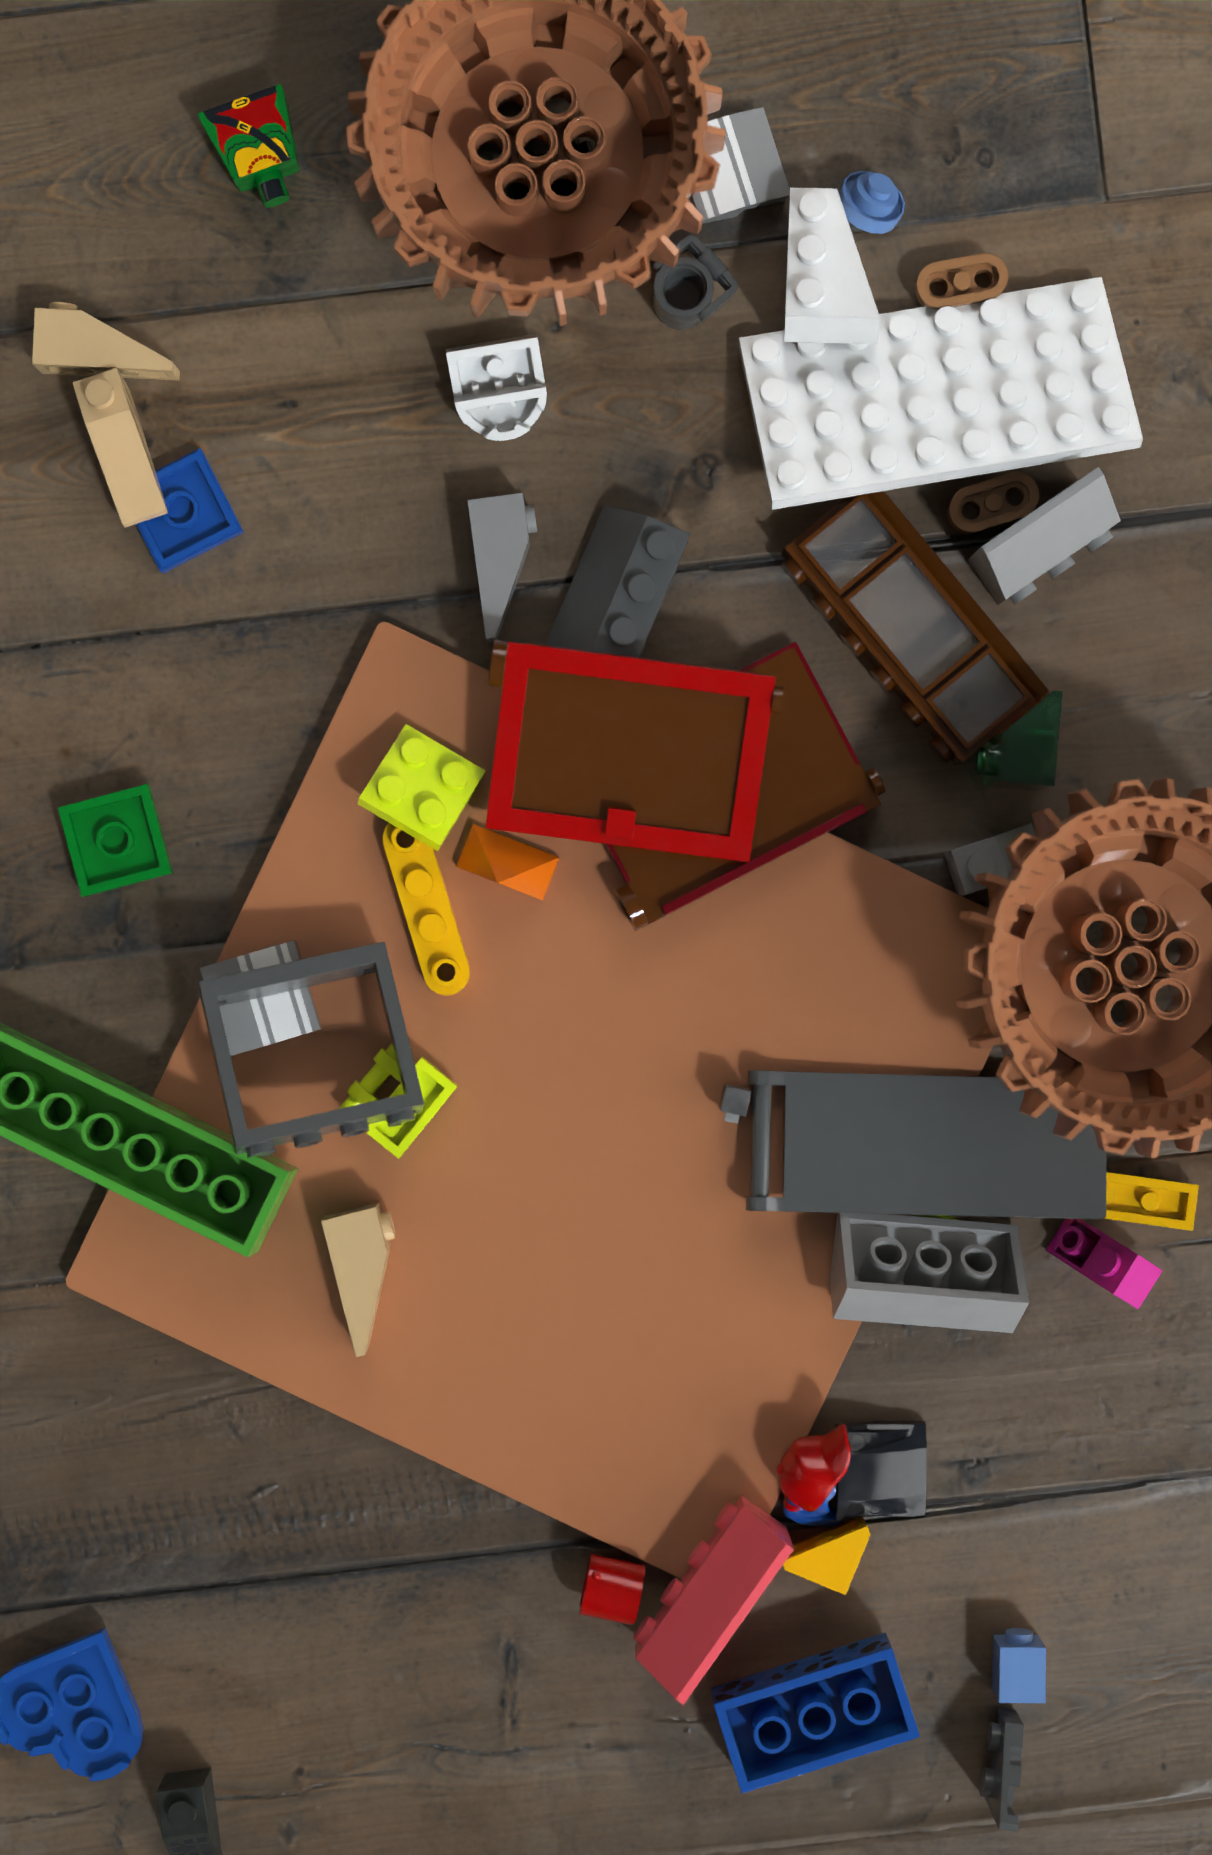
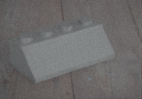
(927, 1272)

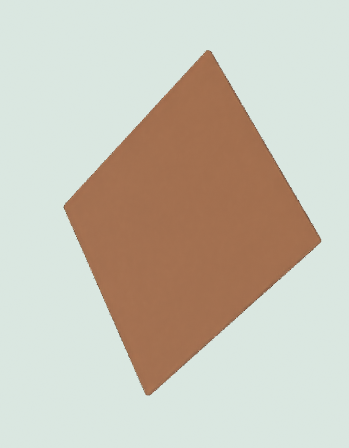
(573, 1224)

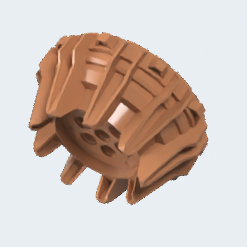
(438, 101)
(1060, 1045)

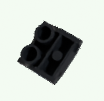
(884, 1470)

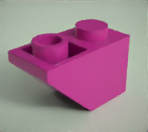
(1104, 1261)

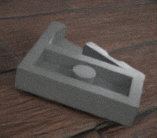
(1004, 1772)

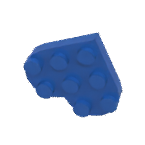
(73, 1706)

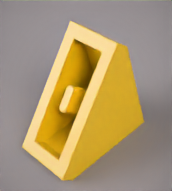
(831, 1555)

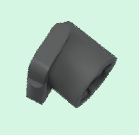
(685, 292)

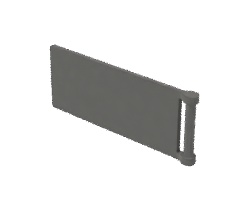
(919, 1149)

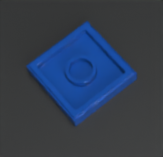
(196, 516)

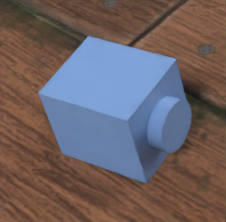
(1018, 1667)

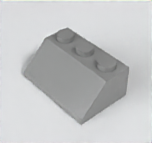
(1047, 539)

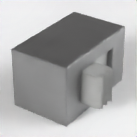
(734, 1102)

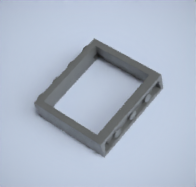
(294, 976)

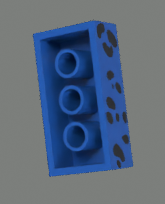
(814, 1712)

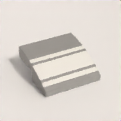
(748, 169)
(266, 1018)

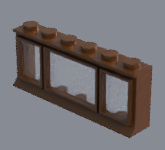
(913, 624)

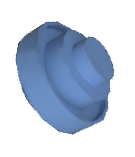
(871, 201)

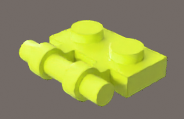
(435, 1091)

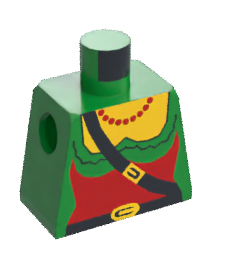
(255, 142)

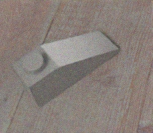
(500, 549)

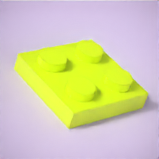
(421, 787)

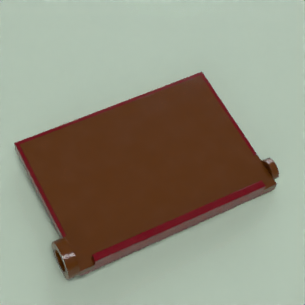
(805, 791)

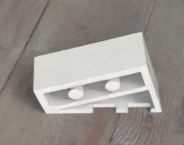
(825, 276)

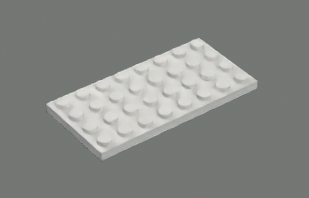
(941, 395)

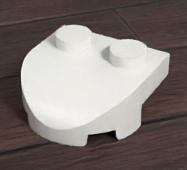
(498, 386)

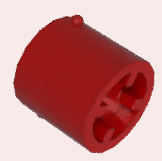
(612, 1589)

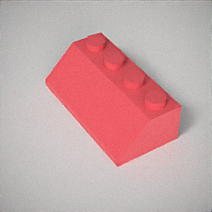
(712, 1597)

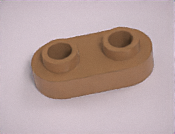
(958, 279)
(991, 503)

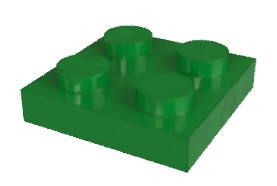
(115, 840)

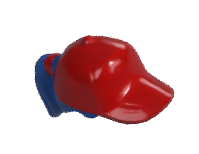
(810, 1476)

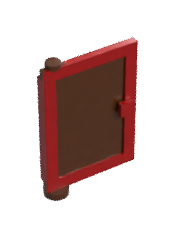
(628, 749)

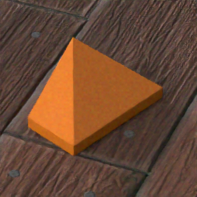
(507, 862)

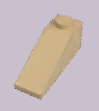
(80, 345)
(120, 446)
(359, 1258)

